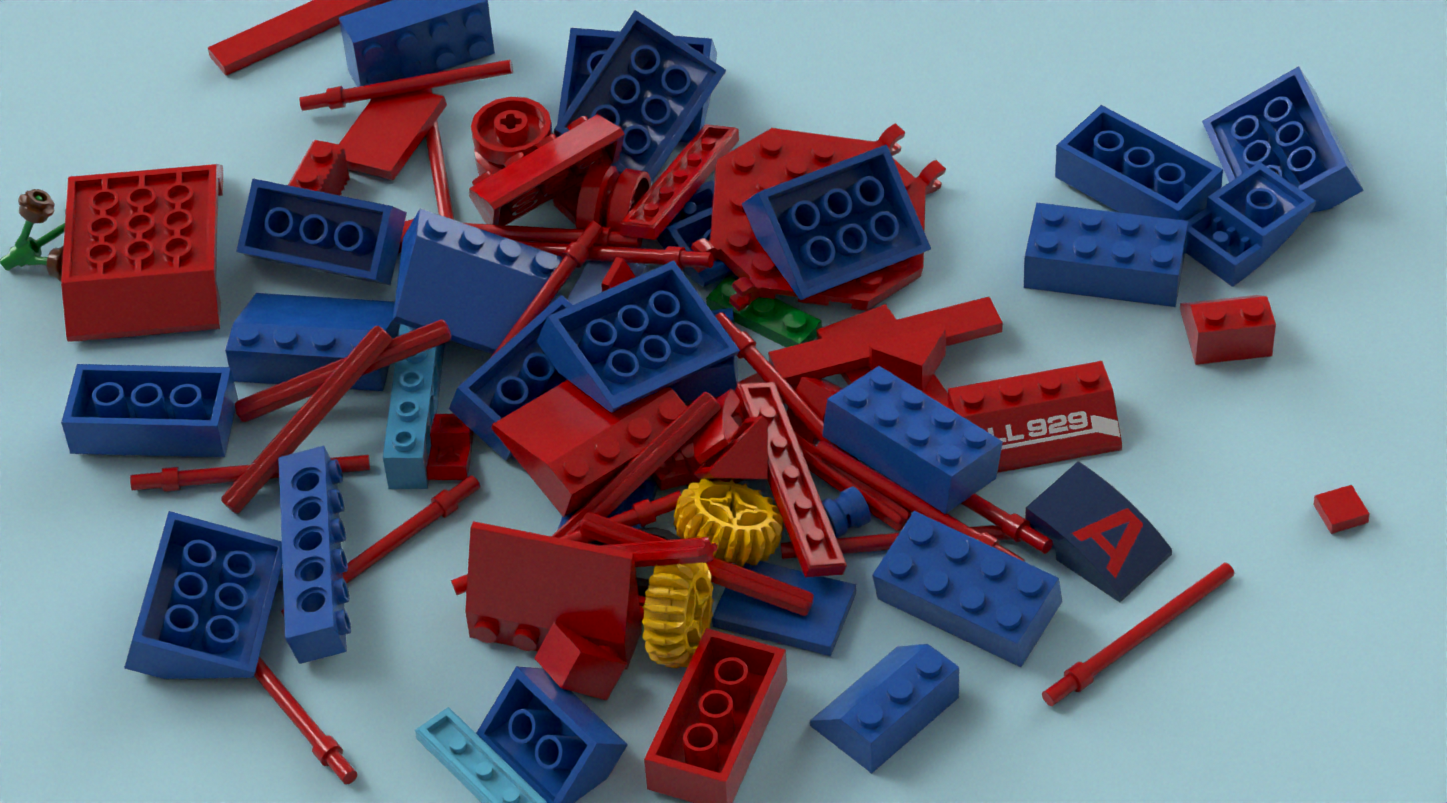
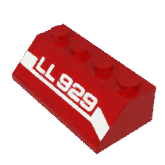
(1044, 414)

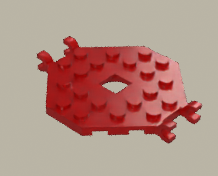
(775, 159)

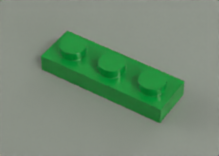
(767, 316)

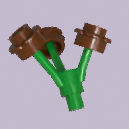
(35, 208)

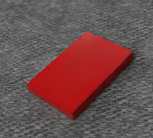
(390, 132)

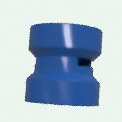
(847, 511)

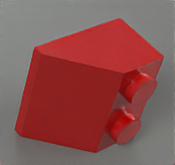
(1229, 328)

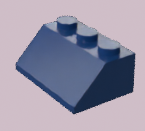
(889, 704)
(550, 737)

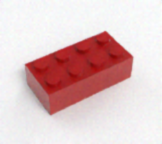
(716, 719)

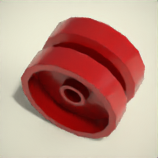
(506, 129)
(609, 196)

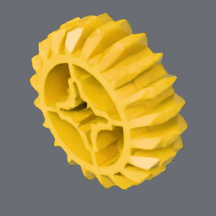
(732, 517)
(677, 612)

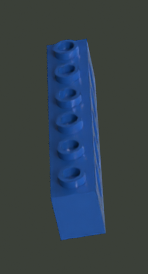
(313, 555)

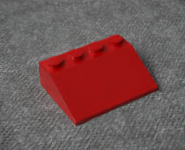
(547, 171)
(577, 444)
(531, 580)

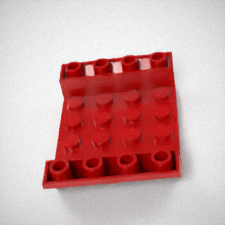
(141, 253)

